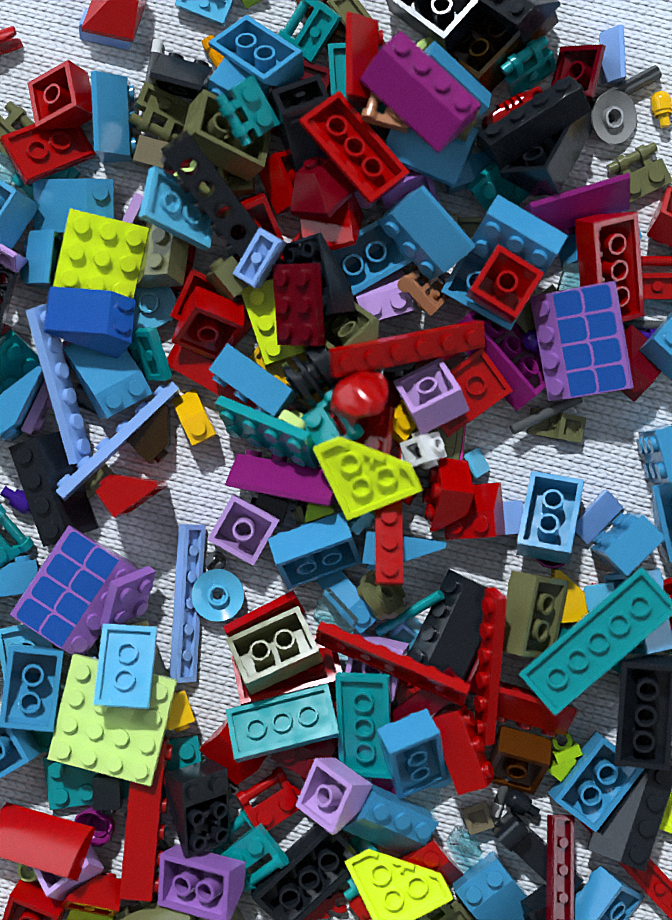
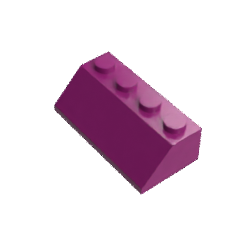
(420, 92)
(597, 198)
(516, 363)
(280, 478)

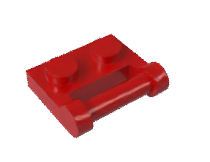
(657, 285)
(275, 807)

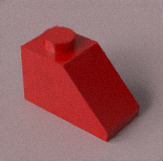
(96, 896)

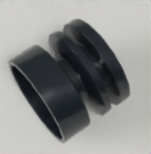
(311, 375)

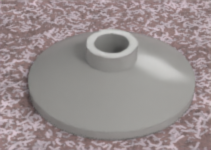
(622, 117)

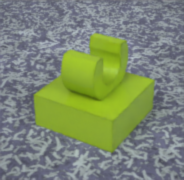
(566, 751)

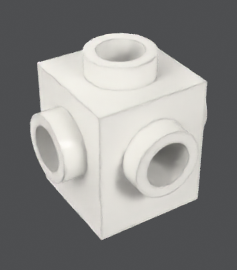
(423, 449)

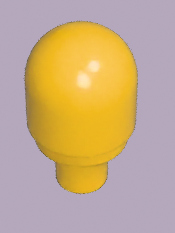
(661, 108)

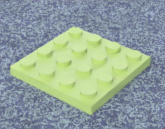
(109, 738)

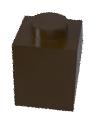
(154, 436)

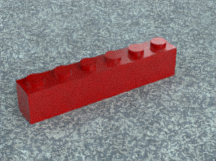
(144, 833)

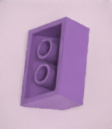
(200, 885)

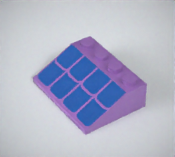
(581, 341)
(71, 591)

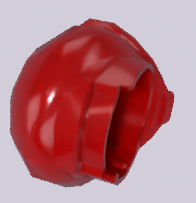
(359, 396)

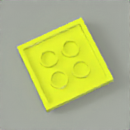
(100, 254)

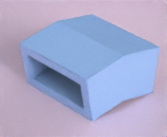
(512, 516)

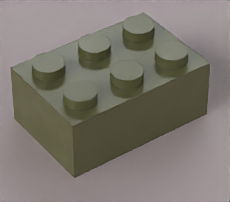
(216, 141)
(274, 650)

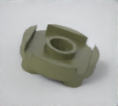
(383, 599)

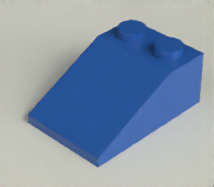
(90, 318)

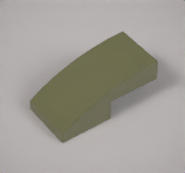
(560, 427)

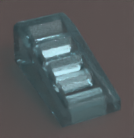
(464, 842)

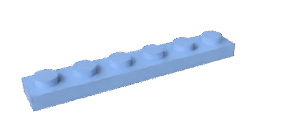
(59, 388)
(108, 448)
(185, 617)

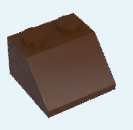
(521, 757)

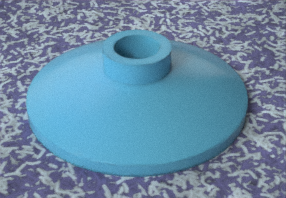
(222, 608)

